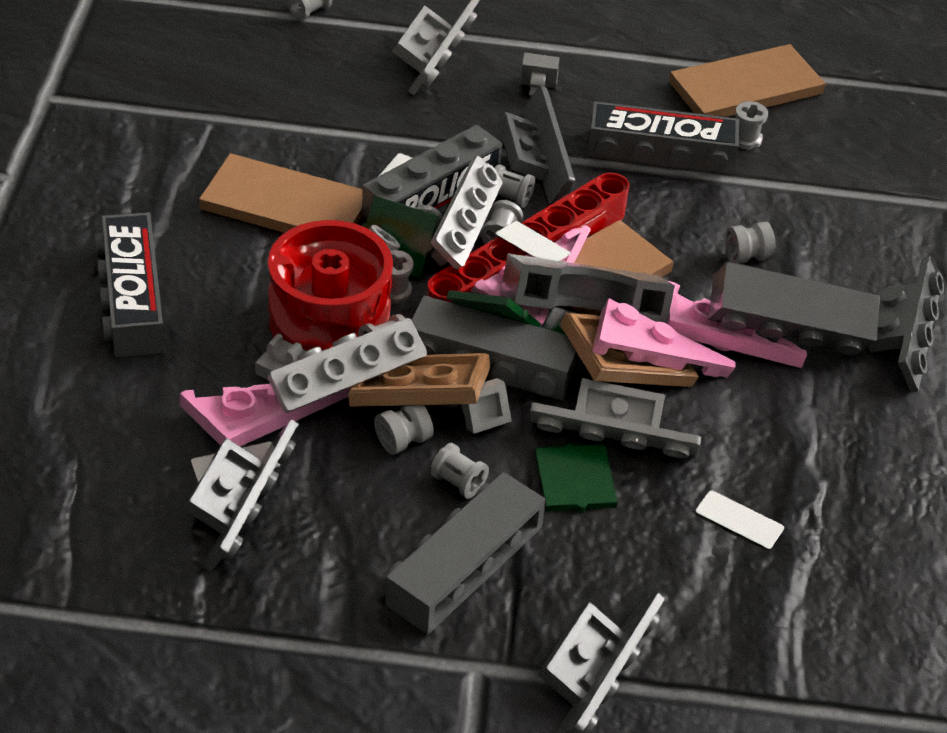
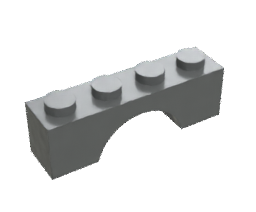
(560, 283)

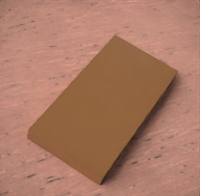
(760, 77)
(278, 196)

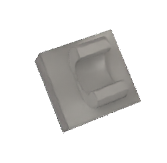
(539, 71)
(278, 354)
(491, 408)

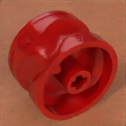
(327, 282)

